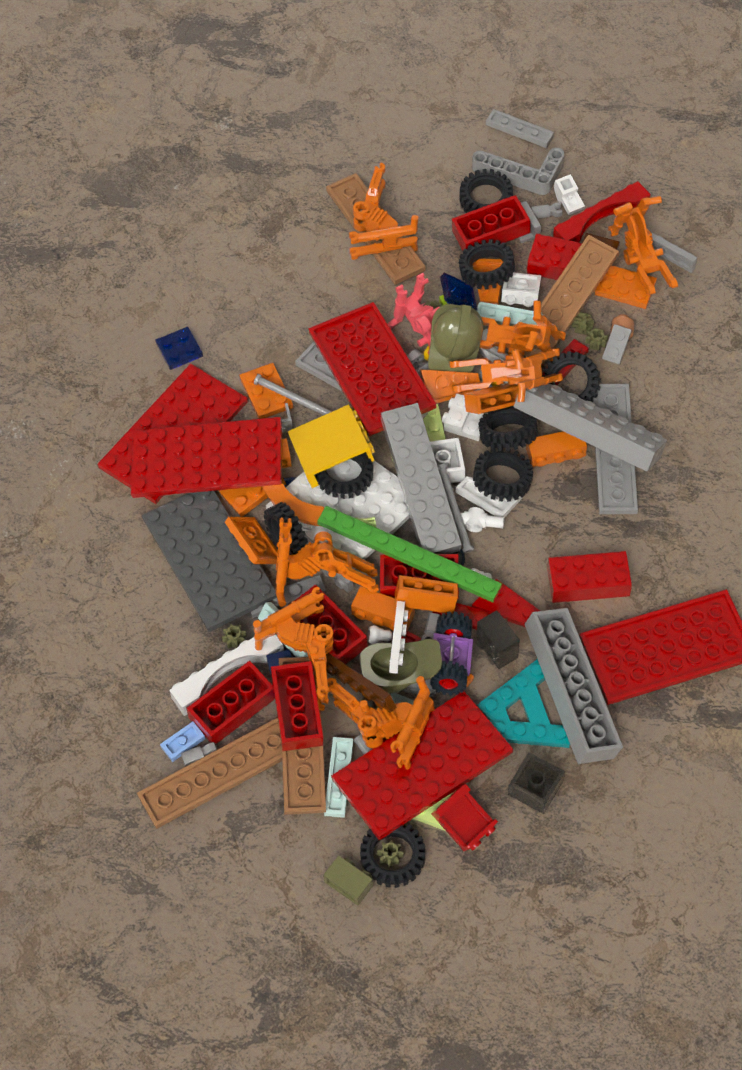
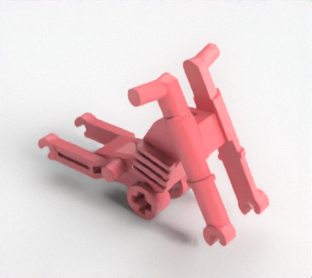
(416, 313)

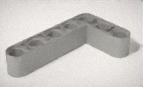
(520, 175)

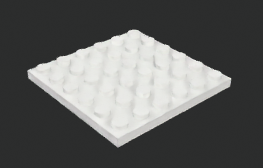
(382, 499)

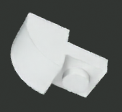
(567, 194)

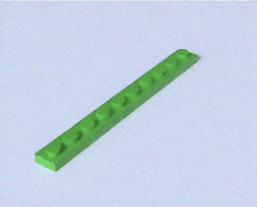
(409, 553)

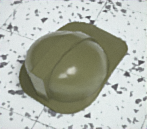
(454, 336)
(419, 659)

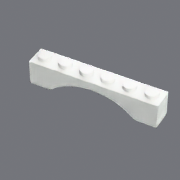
(199, 682)

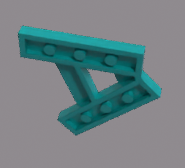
(538, 728)

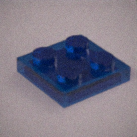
(457, 291)
(179, 348)

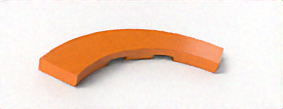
(305, 512)

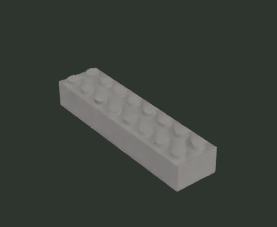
(593, 425)
(420, 480)
(573, 686)

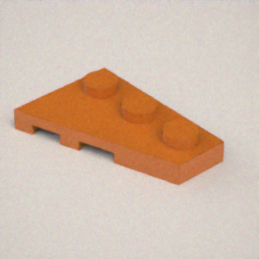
(440, 383)

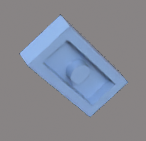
(182, 741)

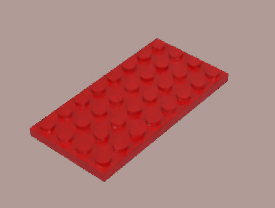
(370, 365)
(188, 401)
(207, 457)
(665, 646)
(451, 752)

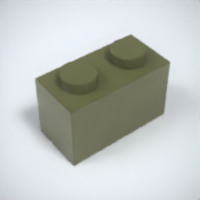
(348, 880)

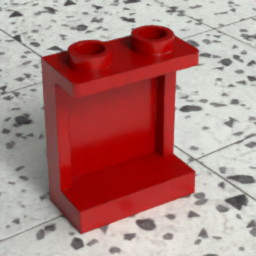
(464, 819)

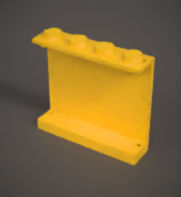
(330, 441)

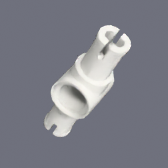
(476, 519)

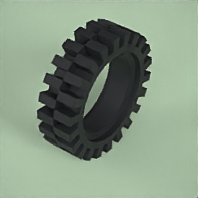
(479, 179)
(487, 250)
(581, 360)
(507, 439)
(356, 485)
(498, 489)
(272, 516)
(397, 876)

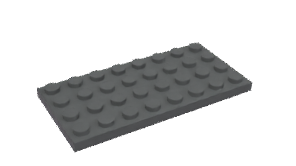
(208, 558)

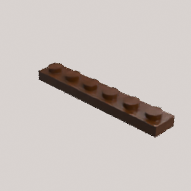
(360, 683)

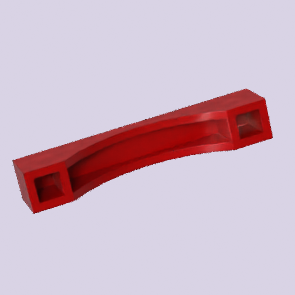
(576, 226)

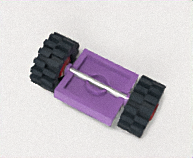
(455, 642)

